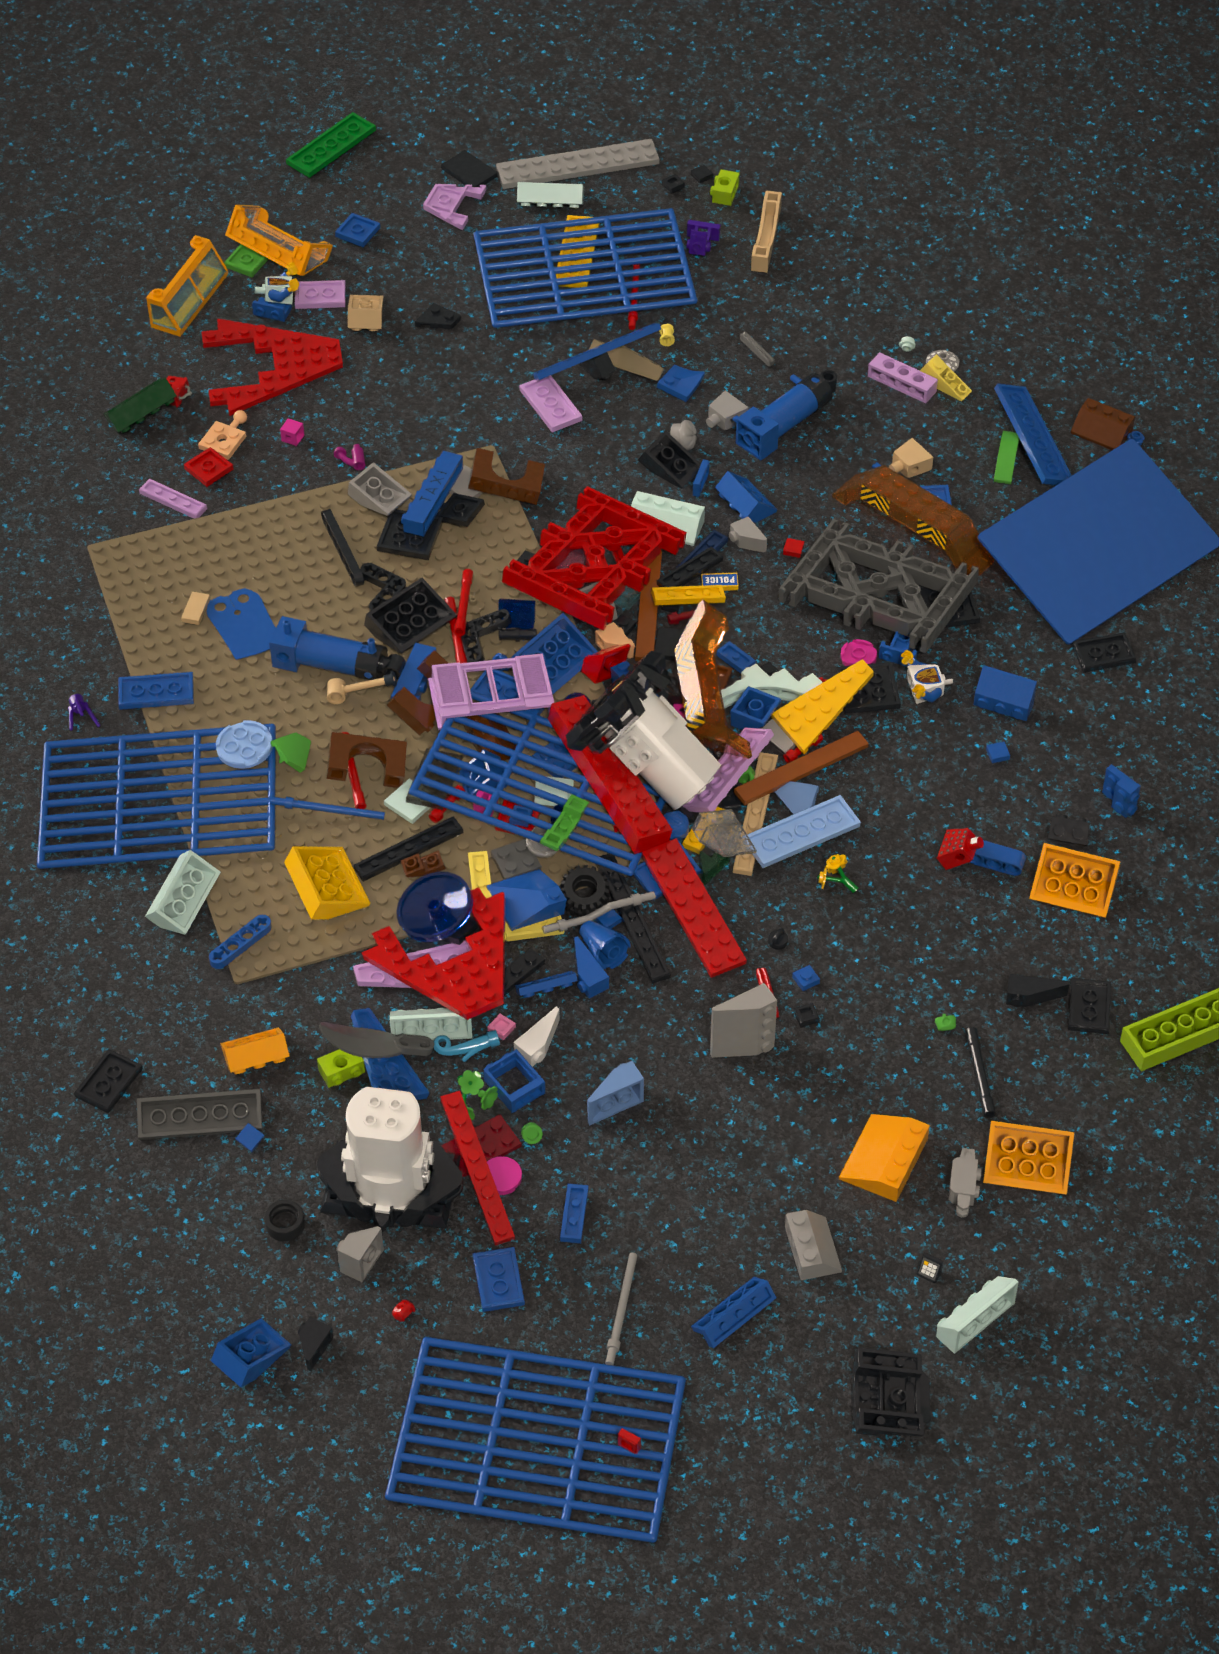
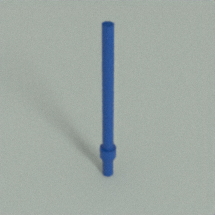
(289, 803)

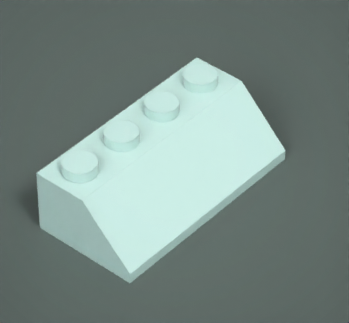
(550, 193)
(674, 512)
(183, 893)
(430, 1023)
(977, 1312)

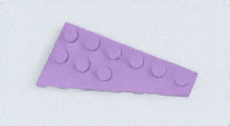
(370, 975)

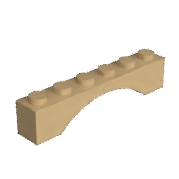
(767, 230)

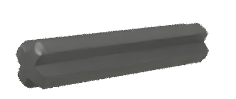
(751, 343)

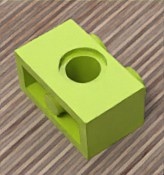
(725, 187)
(330, 1069)

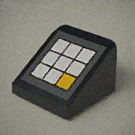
(930, 1268)

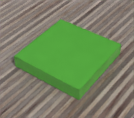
(245, 261)

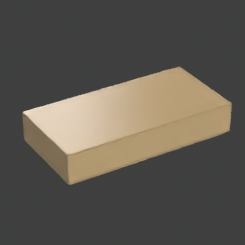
(195, 608)

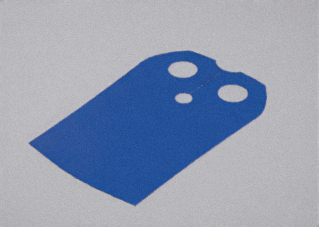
(243, 633)

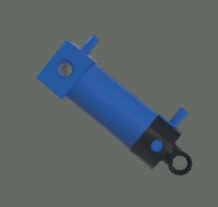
(760, 430)
(296, 645)

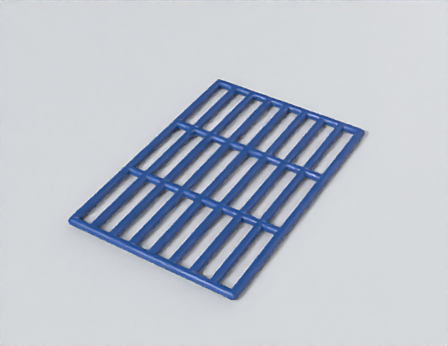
(552, 271)
(120, 798)
(491, 805)
(580, 1444)

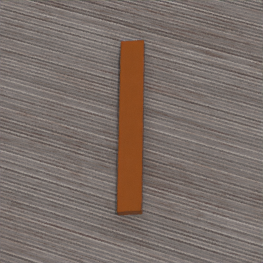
(648, 613)
(801, 767)

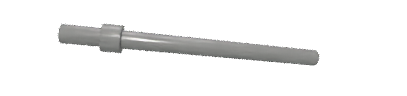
(614, 1344)

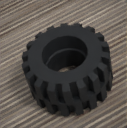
(584, 877)

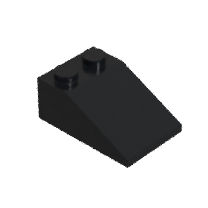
(670, 460)

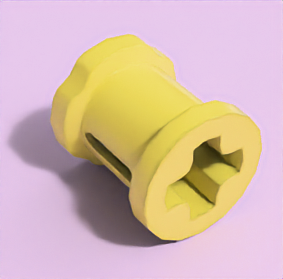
(667, 337)

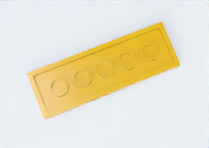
(579, 250)

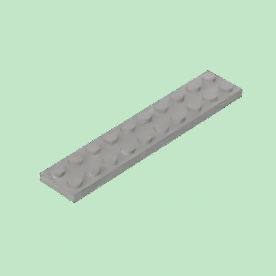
(578, 163)

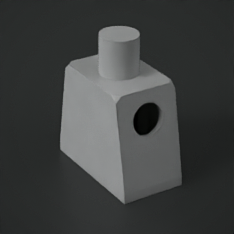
(723, 410)

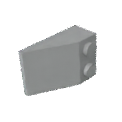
(377, 490)

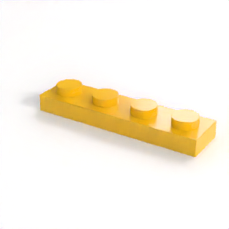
(688, 595)

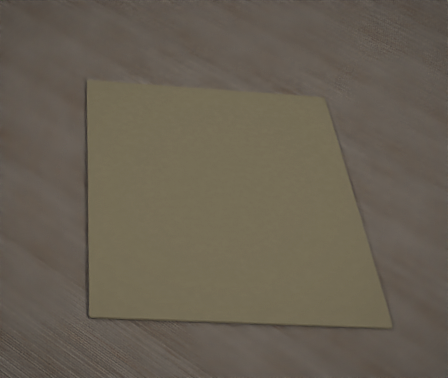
(295, 569)

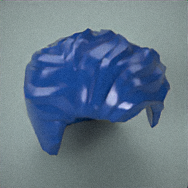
(679, 823)

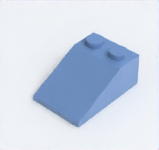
(616, 1093)

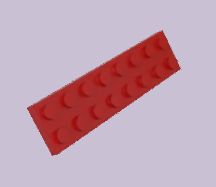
(693, 908)

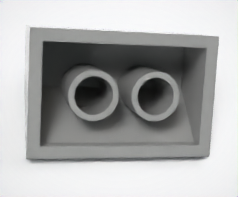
(811, 1244)

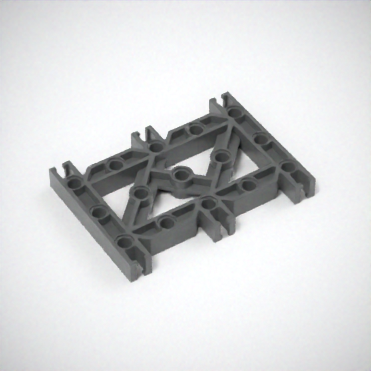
(904, 574)

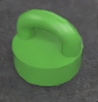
(747, 776)
(531, 1133)

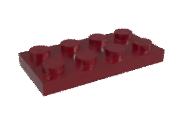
(495, 1140)

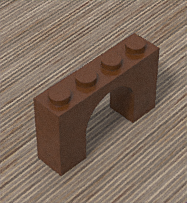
(486, 480)
(409, 708)
(389, 752)

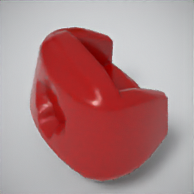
(403, 1310)

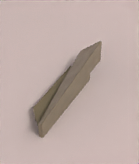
(632, 361)

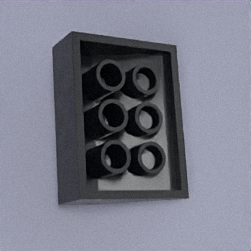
(409, 616)

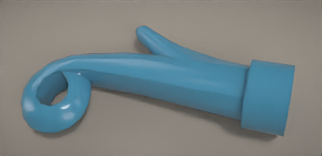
(470, 1047)

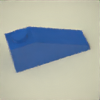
(591, 976)

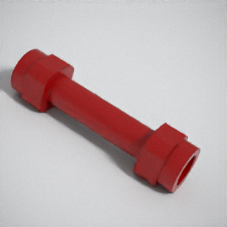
(792, 755)
(437, 814)

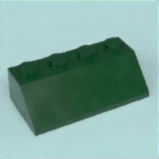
(140, 404)

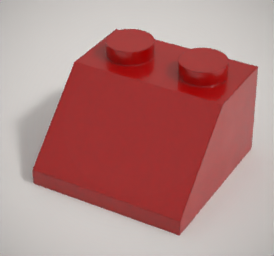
(598, 665)

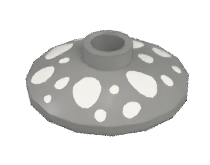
(948, 357)

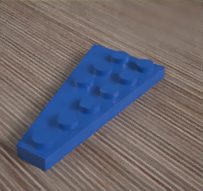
(389, 1072)

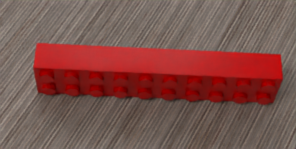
(613, 783)

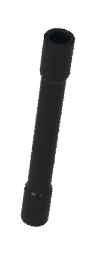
(986, 1099)

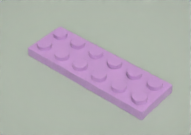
(730, 771)

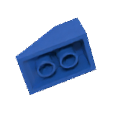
(249, 1352)

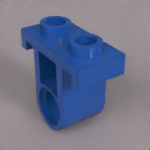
(897, 647)

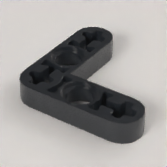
(387, 586)
(477, 631)

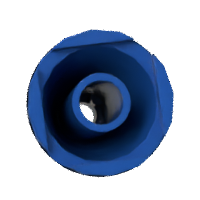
(605, 944)

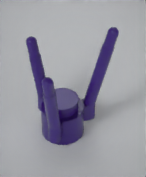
(78, 705)

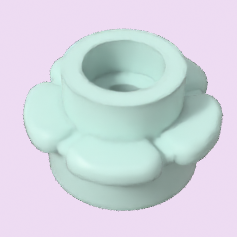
(907, 343)

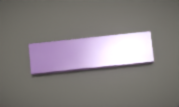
(173, 499)

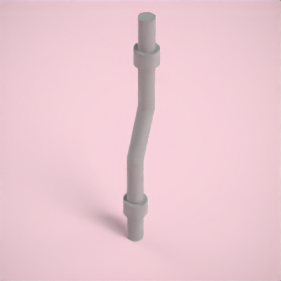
(635, 899)

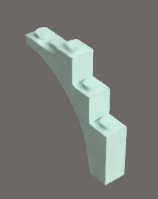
(780, 685)

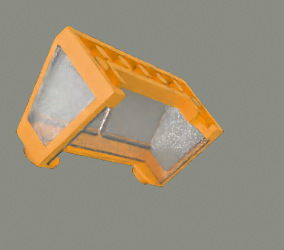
(251, 228)

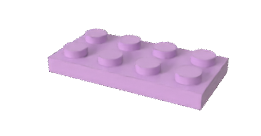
(551, 403)

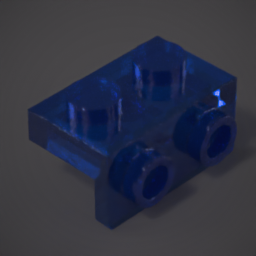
(522, 612)

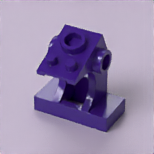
(700, 241)

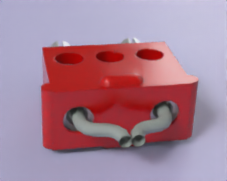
(180, 387)

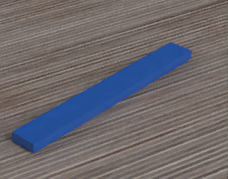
(596, 351)

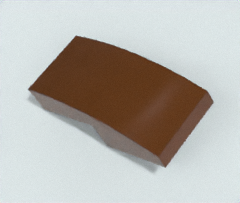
(420, 866)

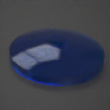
(435, 906)

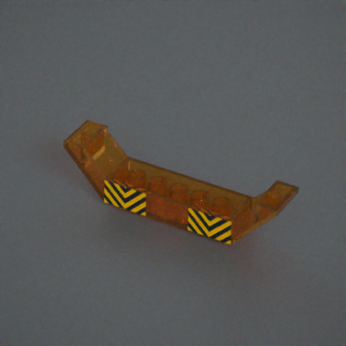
(919, 512)
(701, 682)

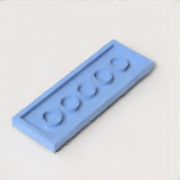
(803, 831)

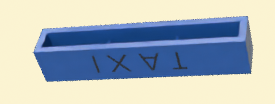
(432, 493)

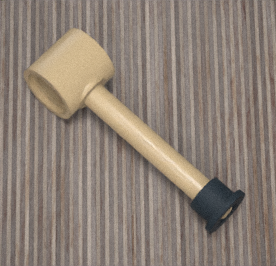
(338, 689)

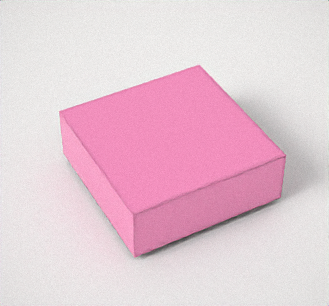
(502, 1025)

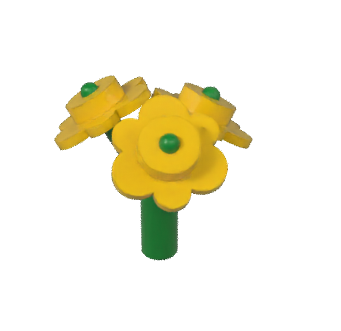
(834, 865)

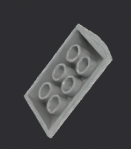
(744, 1024)

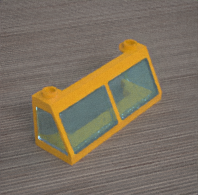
(188, 291)

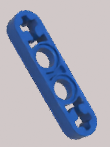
(242, 943)

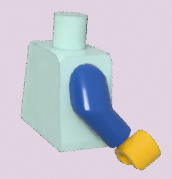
(279, 288)

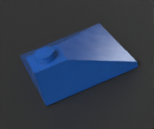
(529, 898)

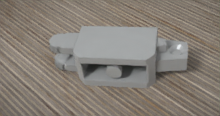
(963, 1181)

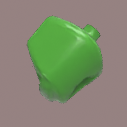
(945, 1022)

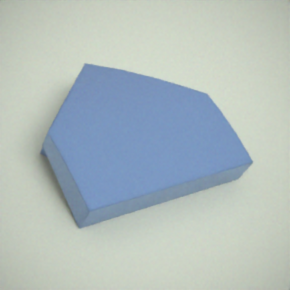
(798, 796)

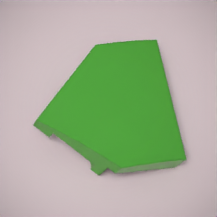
(293, 750)

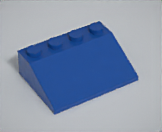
(562, 650)

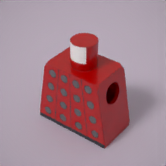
(958, 847)

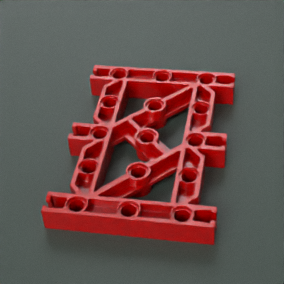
(628, 527)

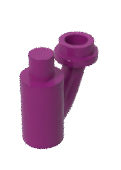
(357, 460)

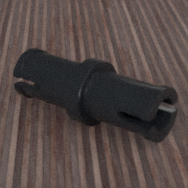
(517, 634)

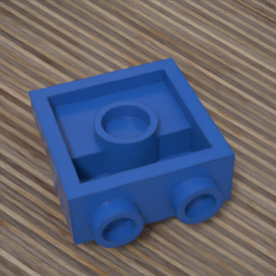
(1121, 790)

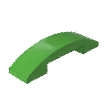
(1006, 457)
(565, 823)

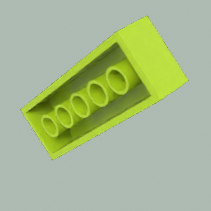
(1173, 1031)

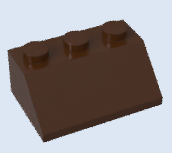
(1102, 424)
(490, 737)

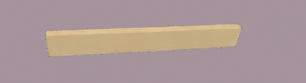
(755, 814)

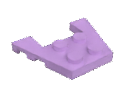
(445, 200)

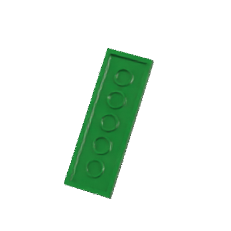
(331, 144)

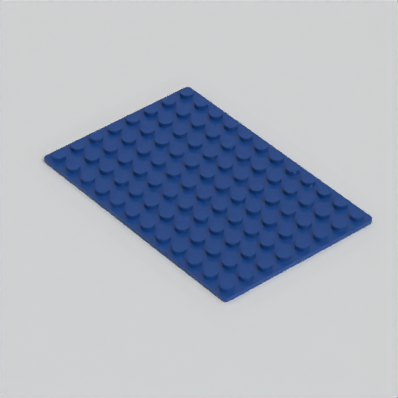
(1099, 541)

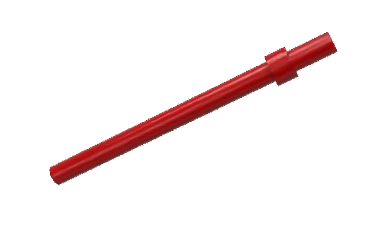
(633, 316)

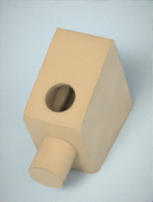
(911, 459)

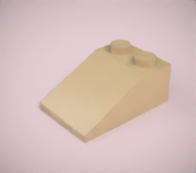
(365, 312)

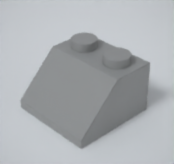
(360, 1252)

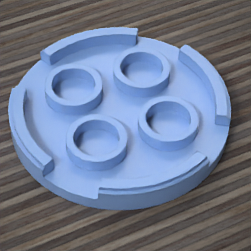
(244, 744)

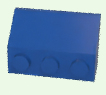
(744, 497)
(1005, 693)

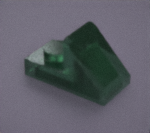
(711, 866)

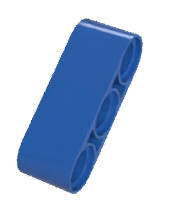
(1000, 858)

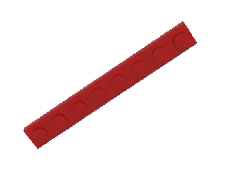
(477, 1168)

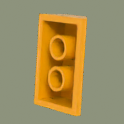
(255, 1050)

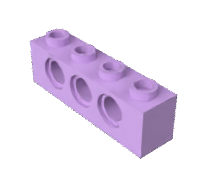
(902, 377)

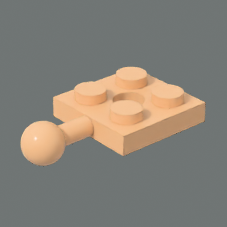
(233, 436)

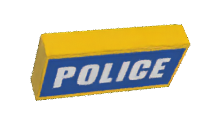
(728, 580)

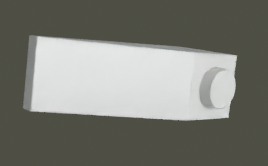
(536, 1041)

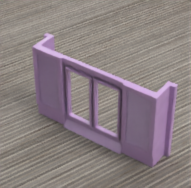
(453, 697)

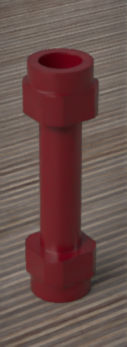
(674, 618)

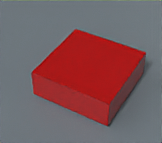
(793, 547)
(629, 1441)

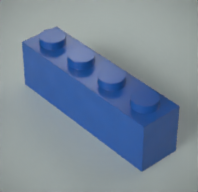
(411, 677)

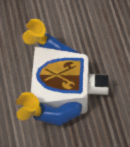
(925, 679)

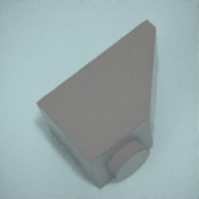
(747, 535)

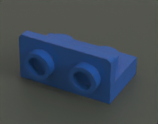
(271, 310)

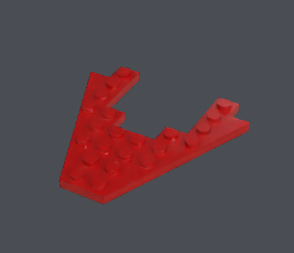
(295, 355)
(464, 983)

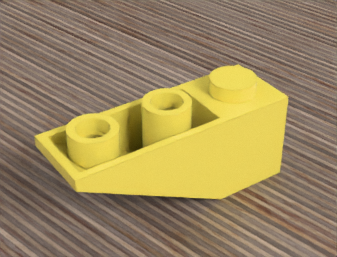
(947, 380)

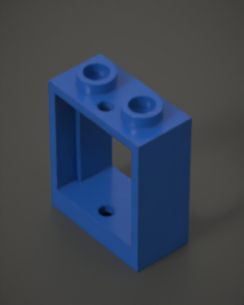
(523, 1095)

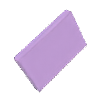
(320, 294)

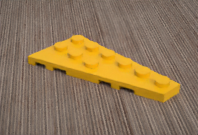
(817, 709)

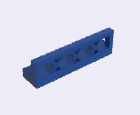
(734, 1311)

